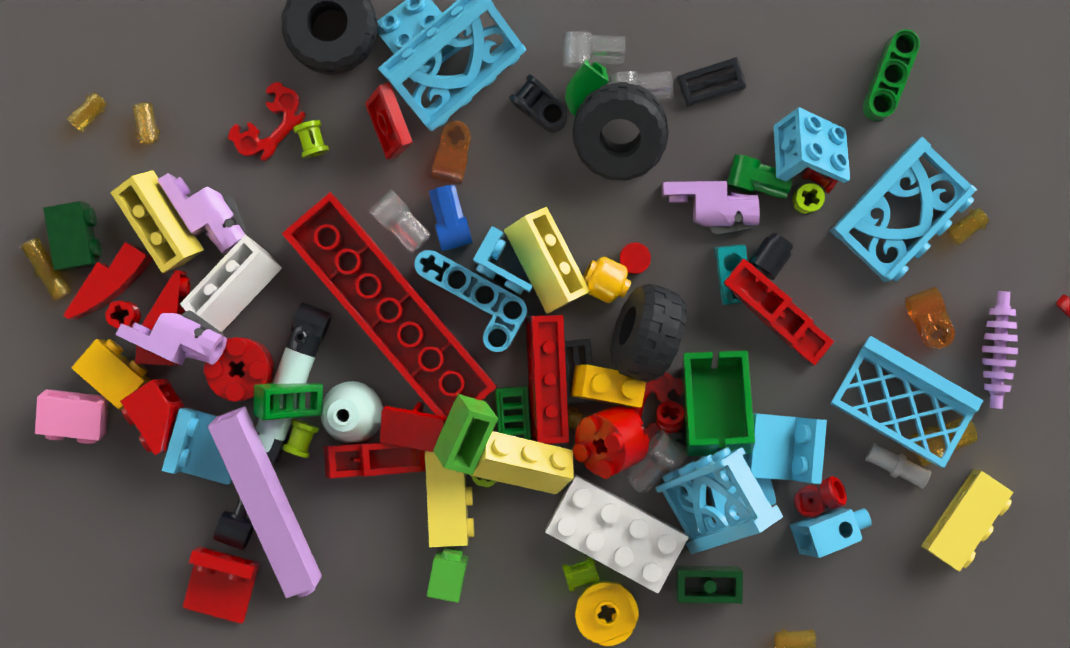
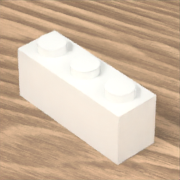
(232, 283)

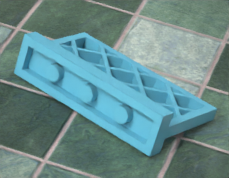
(921, 379)

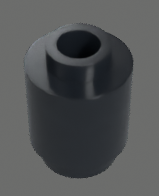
(772, 255)

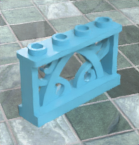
(458, 89)
(908, 167)
(696, 516)

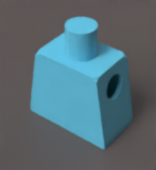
(829, 531)

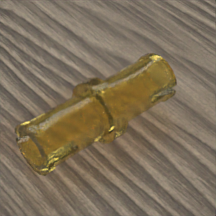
(44, 269)

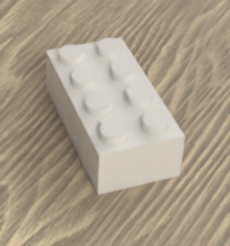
(616, 533)

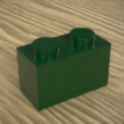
(72, 236)
(708, 584)

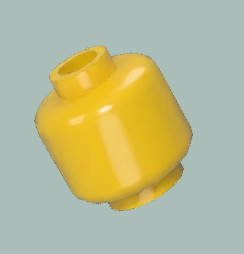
(606, 279)

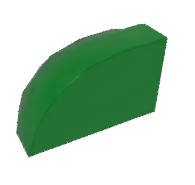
(583, 82)

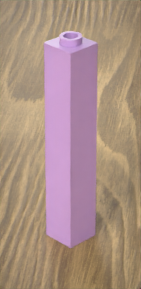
(265, 502)

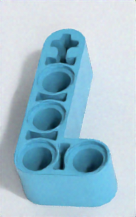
(468, 293)

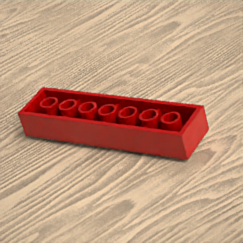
(387, 306)

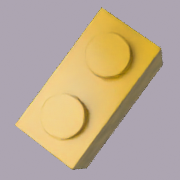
(110, 371)
(607, 386)

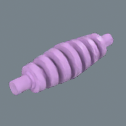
(1000, 349)

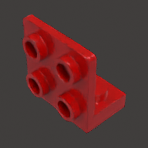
(220, 584)

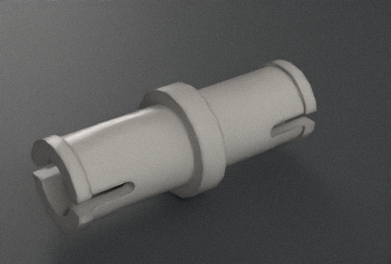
(898, 465)

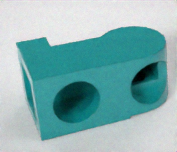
(727, 259)

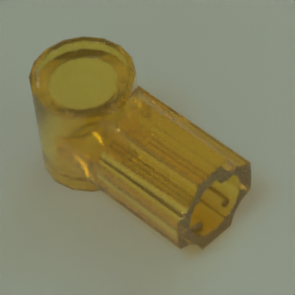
(936, 444)

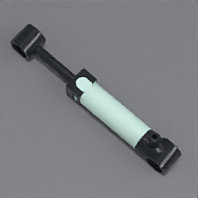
(306, 335)

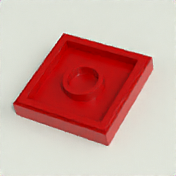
(388, 121)

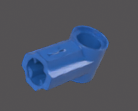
(451, 225)

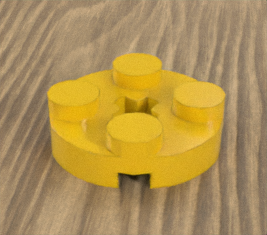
(622, 622)

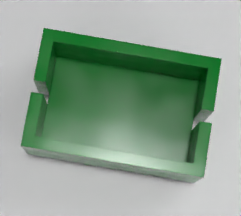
(717, 402)

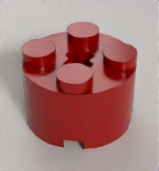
(257, 369)
(610, 441)

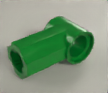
(750, 175)

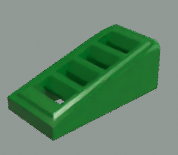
(512, 392)
(267, 400)

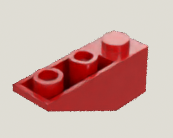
(168, 302)

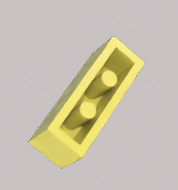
(156, 221)
(546, 260)
(525, 463)
(447, 505)
(968, 520)

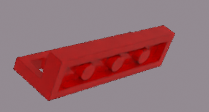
(547, 379)

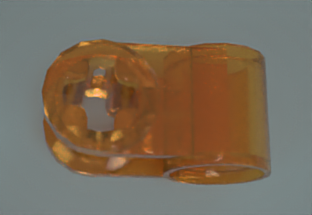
(452, 159)
(930, 313)

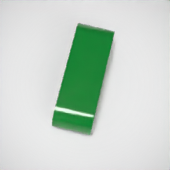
(901, 64)

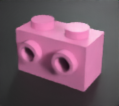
(71, 415)

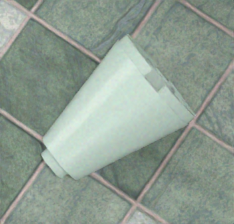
(363, 409)

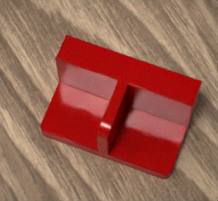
(410, 427)

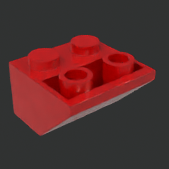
(154, 413)

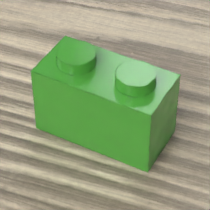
(465, 434)
(447, 574)

